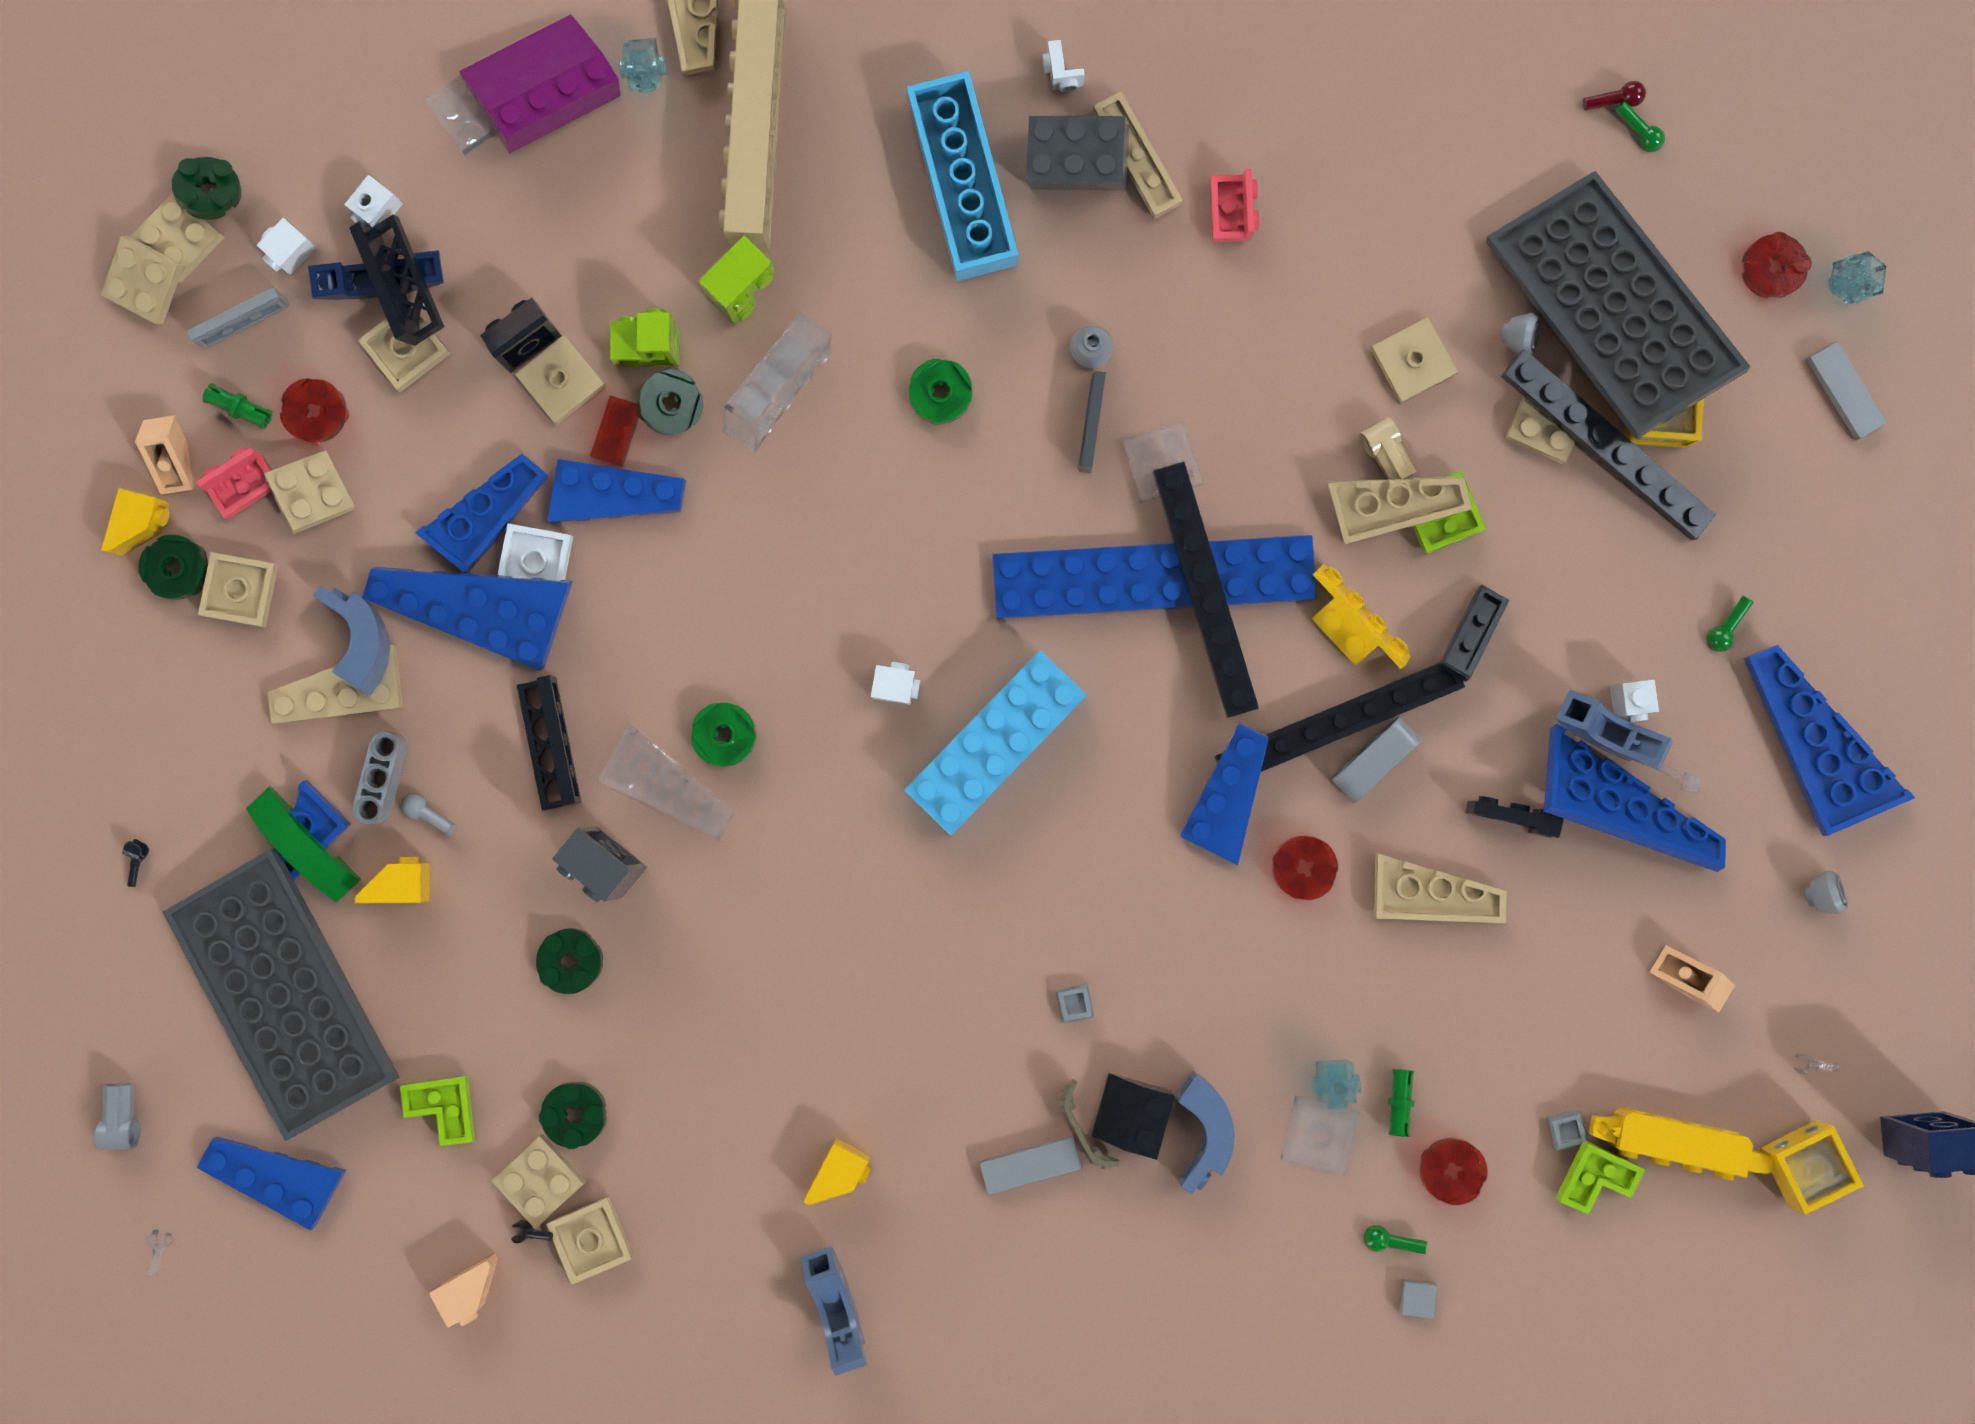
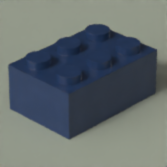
(1930, 1142)

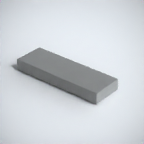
(238, 318)
(1846, 391)
(1030, 1165)

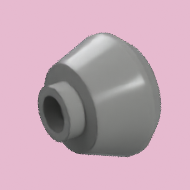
(1522, 333)
(1083, 349)
(1827, 893)

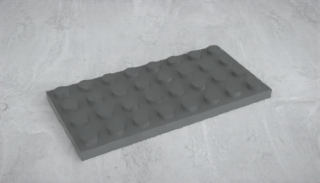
(1617, 305)
(280, 994)

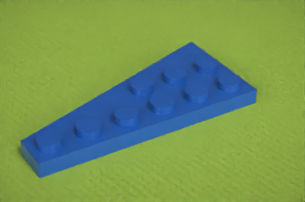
(490, 611)
(1617, 803)

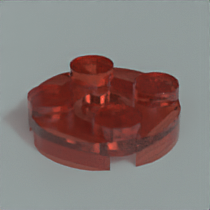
(1793, 262)
(295, 410)
(1287, 860)
(1442, 1186)

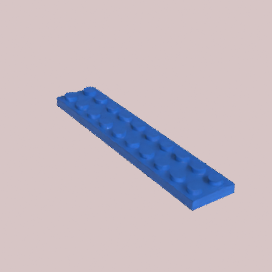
(1148, 577)

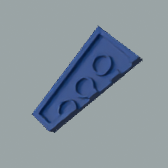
(599, 491)
(480, 518)
(1227, 799)
(280, 1182)

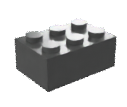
(1077, 152)
(598, 864)

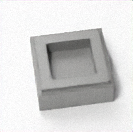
(1074, 1003)
(1567, 1130)
(1418, 1298)

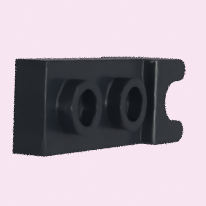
(1538, 821)

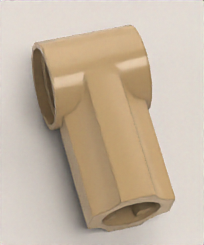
(1384, 444)

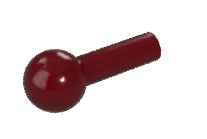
(1632, 93)

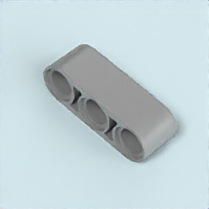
(1376, 759)
(368, 789)

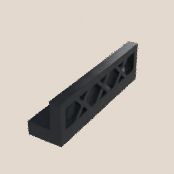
(386, 281)
(556, 741)

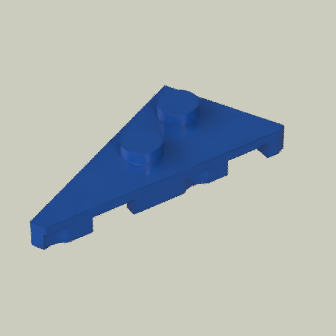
(317, 817)

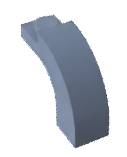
(369, 640)
(1603, 729)
(1218, 1131)
(836, 1309)

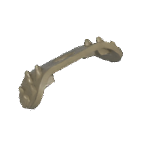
(1093, 1154)

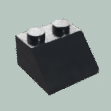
(519, 335)
(1133, 1115)

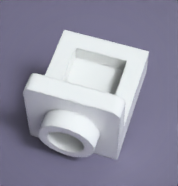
(1054, 64)

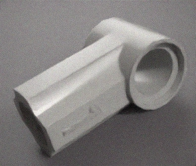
(118, 1126)

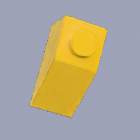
(134, 521)
(399, 883)
(839, 1173)

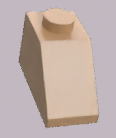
(165, 454)
(1692, 978)
(464, 1293)

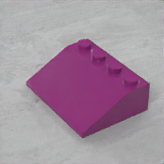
(541, 82)

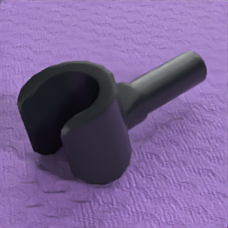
(137, 852)
(529, 1232)

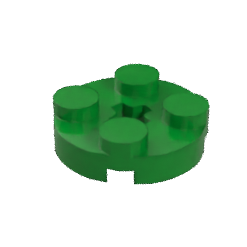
(942, 373)
(705, 733)

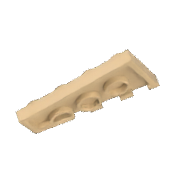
(695, 33)
(1388, 505)
(330, 696)
(1421, 893)

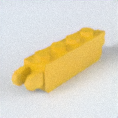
(1680, 1142)

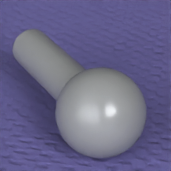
(416, 806)

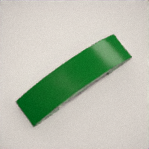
(300, 847)

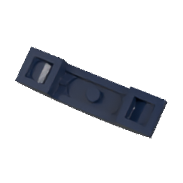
(352, 281)

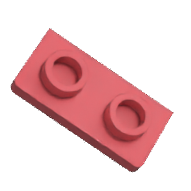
(1232, 207)
(237, 482)

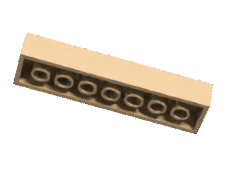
(753, 122)

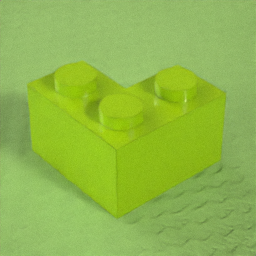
(736, 278)
(645, 339)

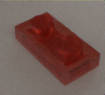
(615, 431)

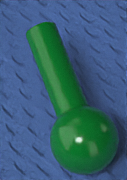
(1650, 137)
(1721, 637)
(1378, 1239)

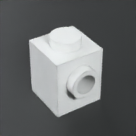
(372, 203)
(285, 247)
(895, 683)
(1634, 700)

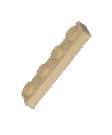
(1143, 162)

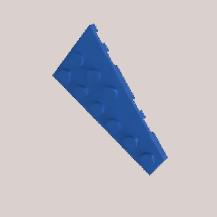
(1827, 755)

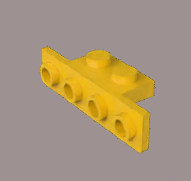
(1352, 624)

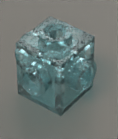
(642, 65)
(1857, 277)
(1330, 1073)

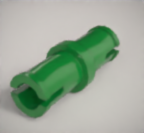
(237, 406)
(1401, 1103)

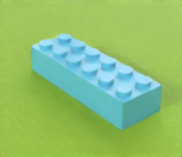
(962, 176)
(995, 742)

